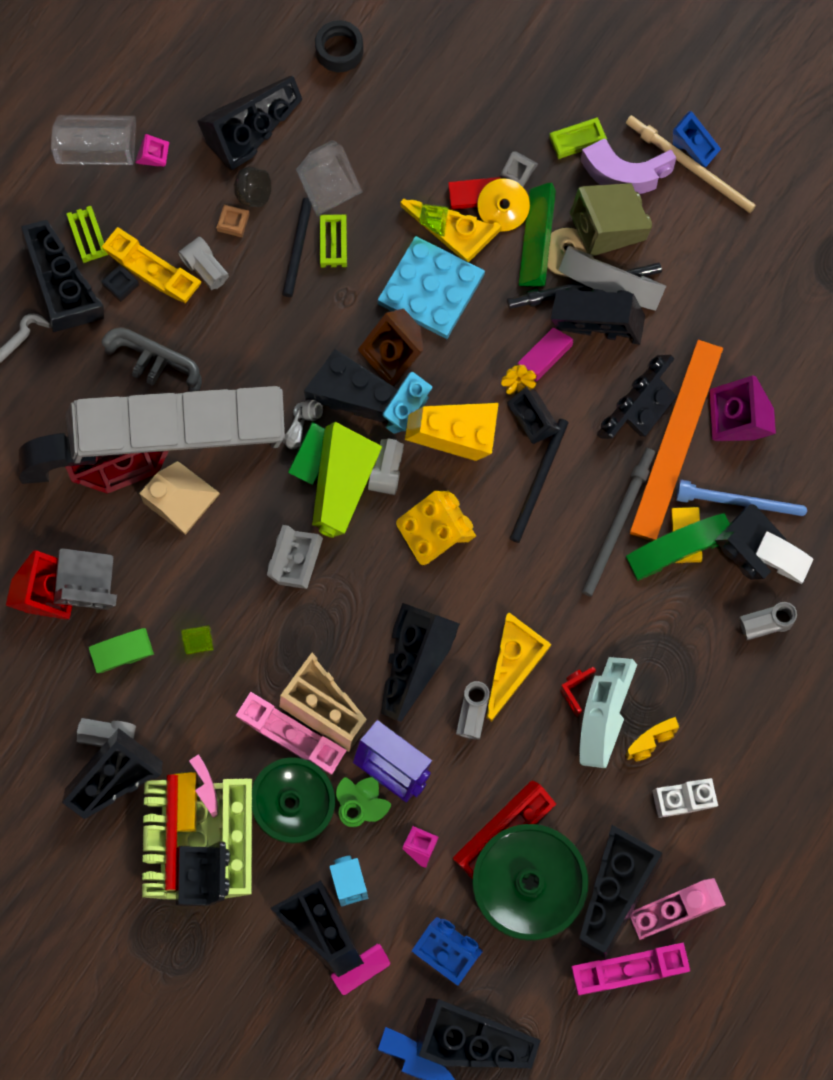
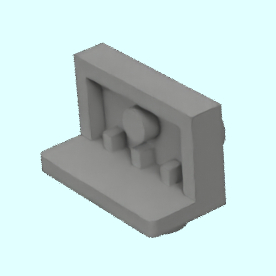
(294, 557)

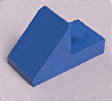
(695, 139)

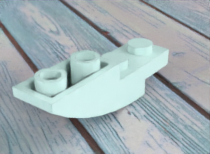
(602, 710)

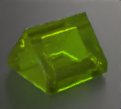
(197, 639)

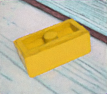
(187, 802)

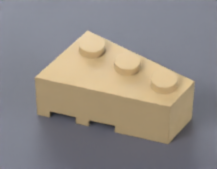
(322, 705)

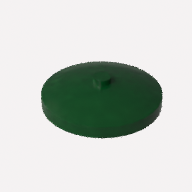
(530, 882)

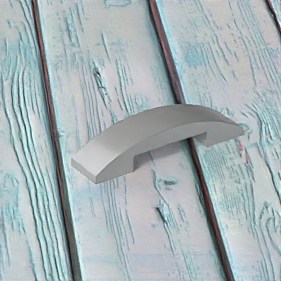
(605, 277)

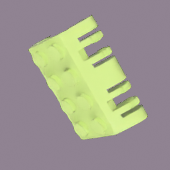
(230, 826)

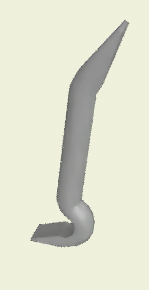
(22, 334)

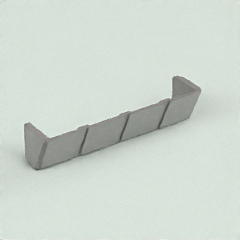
(175, 421)

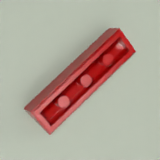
(525, 808)

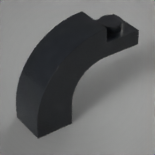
(45, 454)

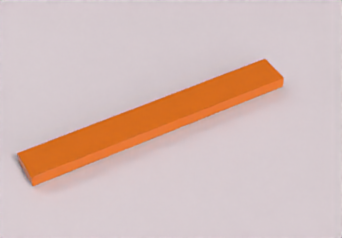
(676, 441)

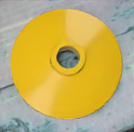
(491, 211)

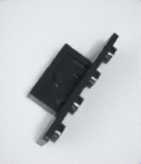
(644, 402)

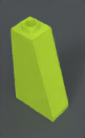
(343, 473)

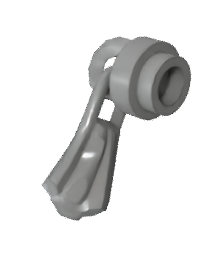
(310, 411)

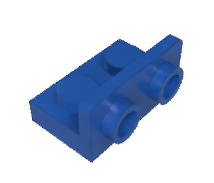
(447, 950)

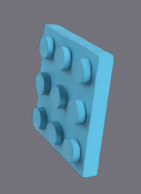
(431, 286)

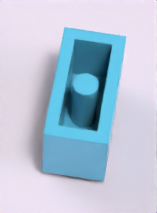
(348, 880)

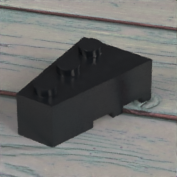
(319, 927)

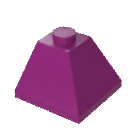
(741, 411)

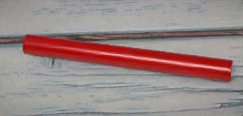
(171, 833)

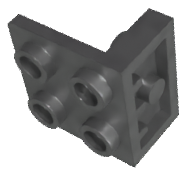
(84, 579)

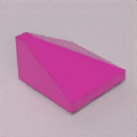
(152, 151)
(420, 845)

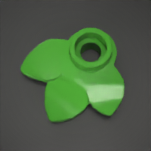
(362, 798)

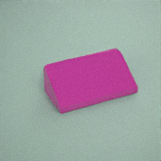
(546, 352)
(374, 962)

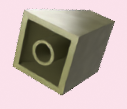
(609, 217)

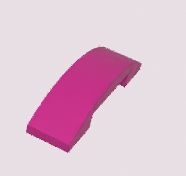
(630, 969)

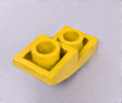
(645, 744)

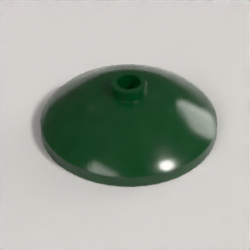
(308, 790)

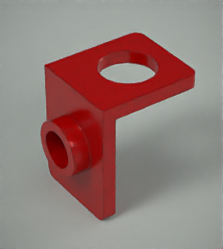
(572, 681)

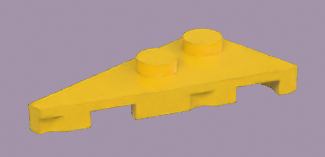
(463, 233)
(518, 656)

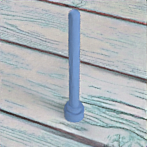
(688, 491)

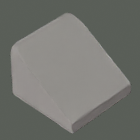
(518, 168)

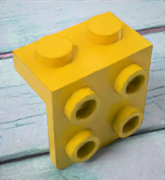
(435, 526)

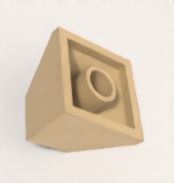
(178, 496)

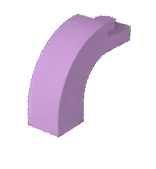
(609, 169)

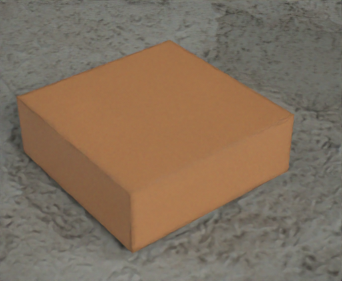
(233, 221)

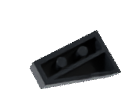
(599, 312)
(350, 388)
(112, 772)

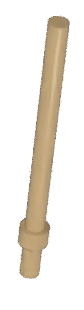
(650, 135)

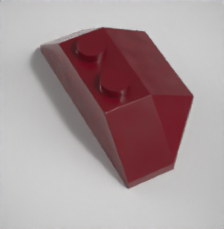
(117, 471)

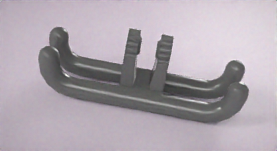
(152, 350)

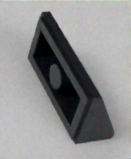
(533, 415)

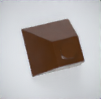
(393, 345)

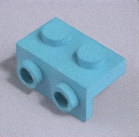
(408, 398)

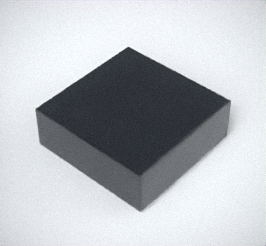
(120, 283)

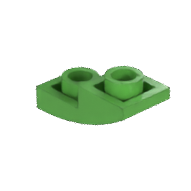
(121, 650)

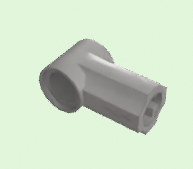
(199, 257)
(386, 472)
(766, 622)
(472, 713)
(98, 732)

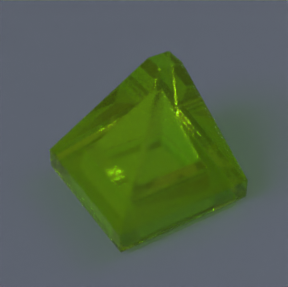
(434, 218)

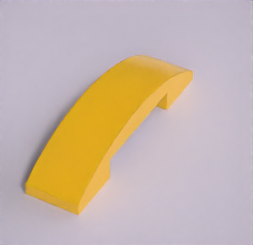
(149, 267)

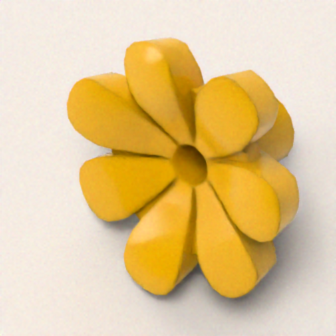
(518, 378)

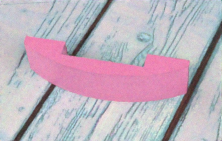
(290, 734)

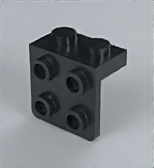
(743, 538)
(202, 875)

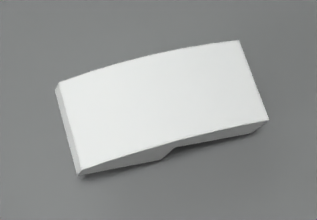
(785, 557)
(685, 798)

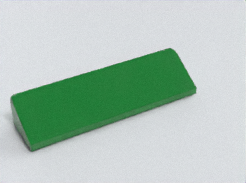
(537, 236)

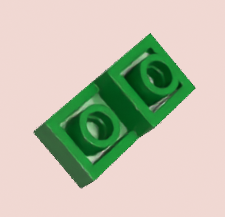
(307, 461)

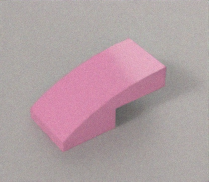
(207, 791)

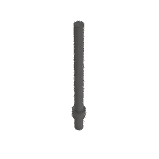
(639, 476)

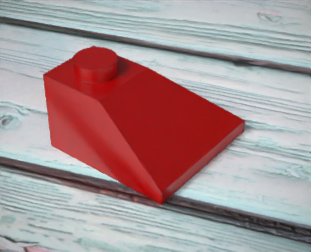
(34, 587)

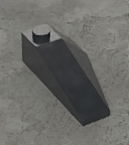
(243, 125)
(419, 650)
(468, 1040)

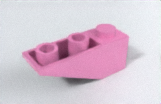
(677, 908)

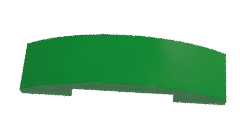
(676, 546)

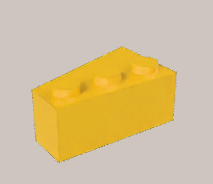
(455, 428)

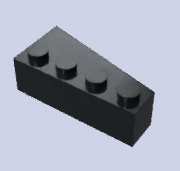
(61, 285)
(619, 886)

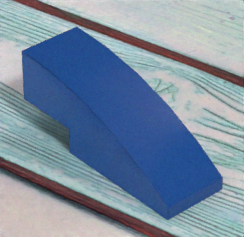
(404, 1048)

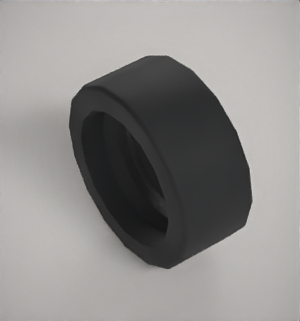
(339, 28)

